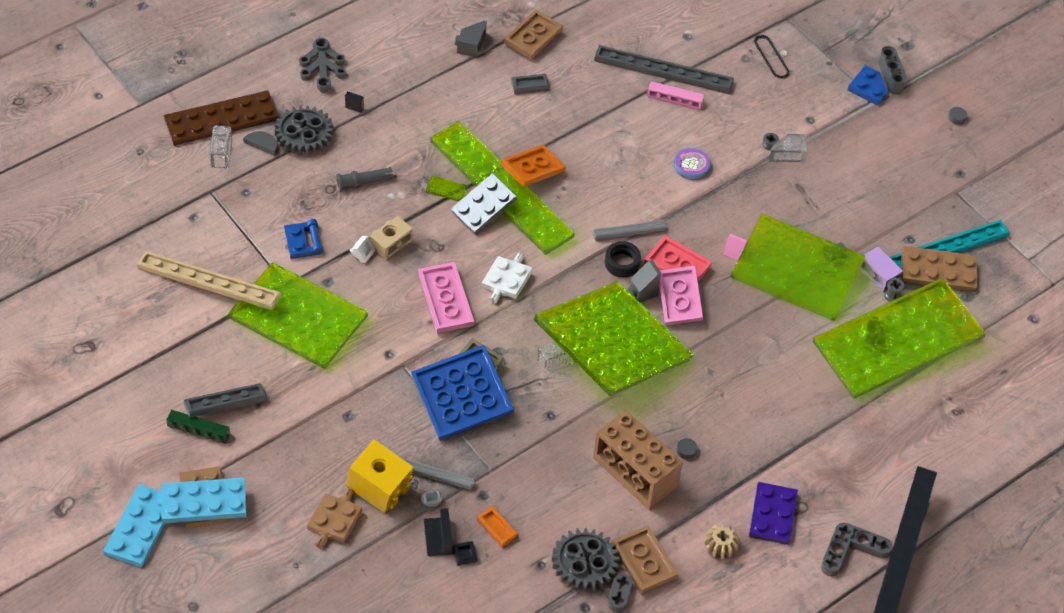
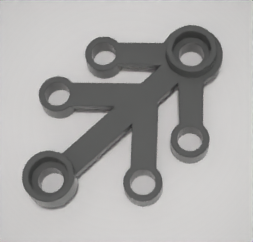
(322, 47)

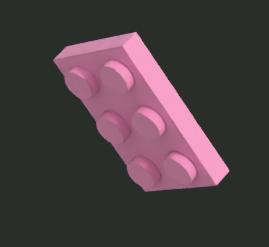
(680, 295)

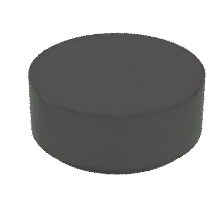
(957, 115)
(686, 448)

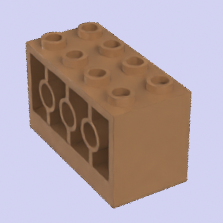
(637, 459)

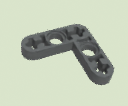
(851, 539)

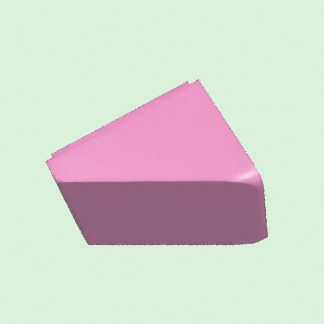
(734, 247)

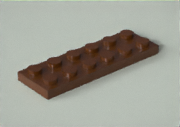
(236, 113)

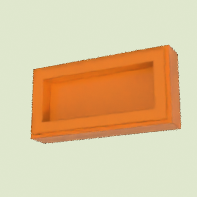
(497, 527)

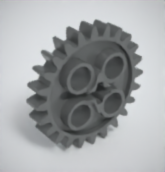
(303, 129)
(566, 562)

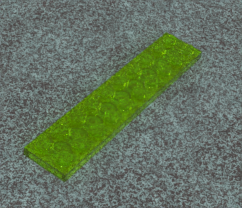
(478, 163)

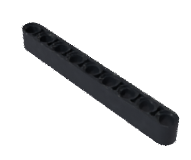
(905, 541)

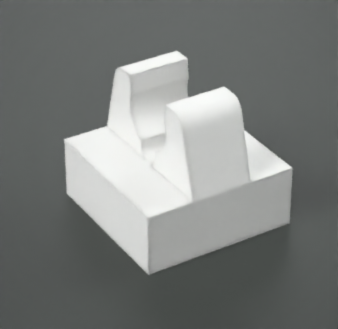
(363, 249)

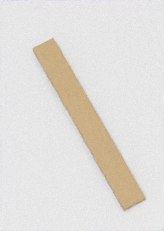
(209, 280)

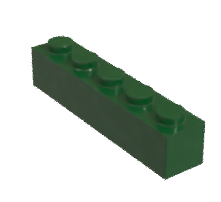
(198, 426)

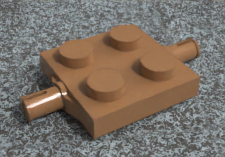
(334, 518)

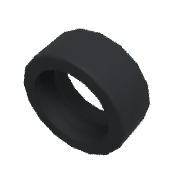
(622, 247)

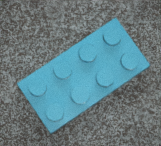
(203, 500)
(137, 528)

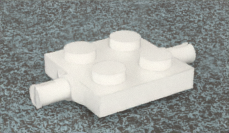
(506, 277)

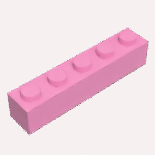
(675, 95)

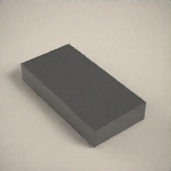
(530, 83)

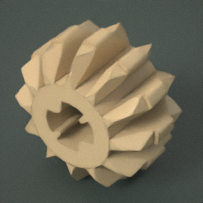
(721, 541)

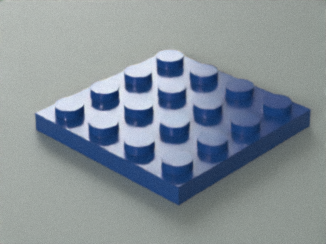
(462, 392)

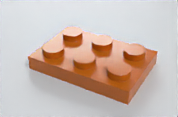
(533, 165)

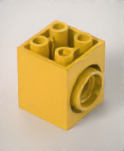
(379, 476)

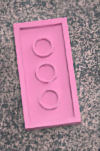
(445, 297)

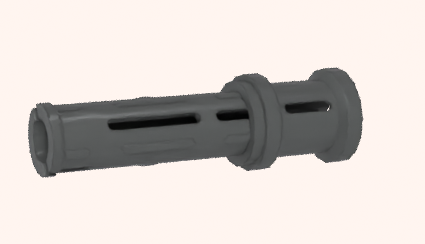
(355, 178)

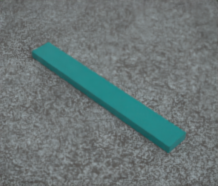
(966, 240)

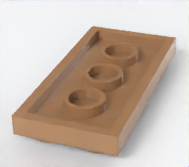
(929, 265)

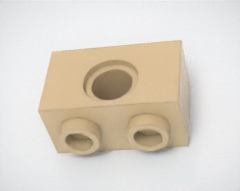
(391, 237)

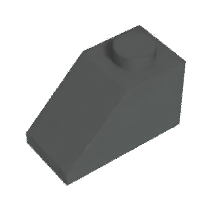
(471, 39)
(645, 282)

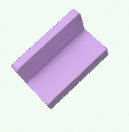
(880, 268)

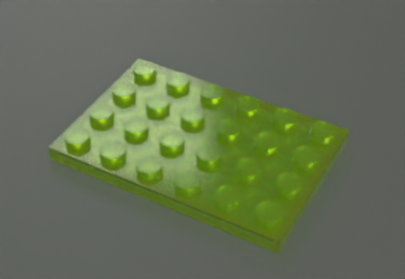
(798, 267)
(304, 319)

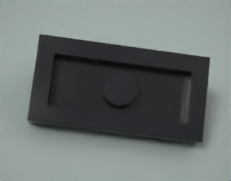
(438, 534)

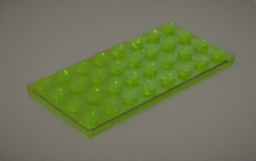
(898, 338)

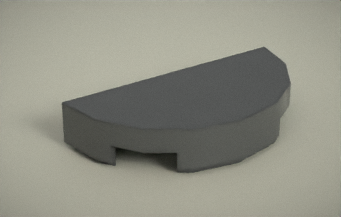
(262, 141)

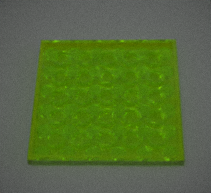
(613, 338)

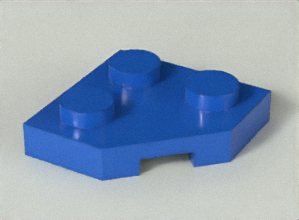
(869, 85)

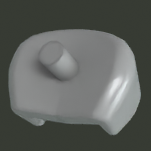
(431, 498)

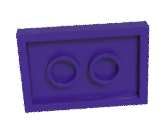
(773, 513)

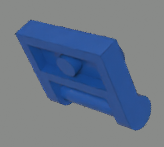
(297, 240)

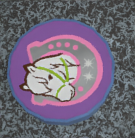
(692, 163)

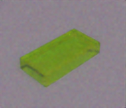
(446, 188)

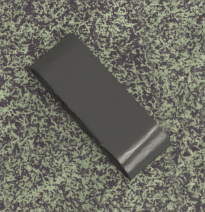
(892, 70)

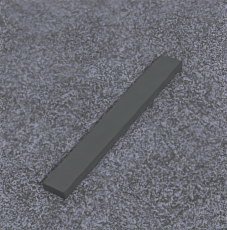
(664, 69)

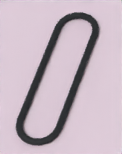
(764, 36)

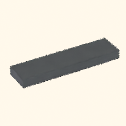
(225, 400)

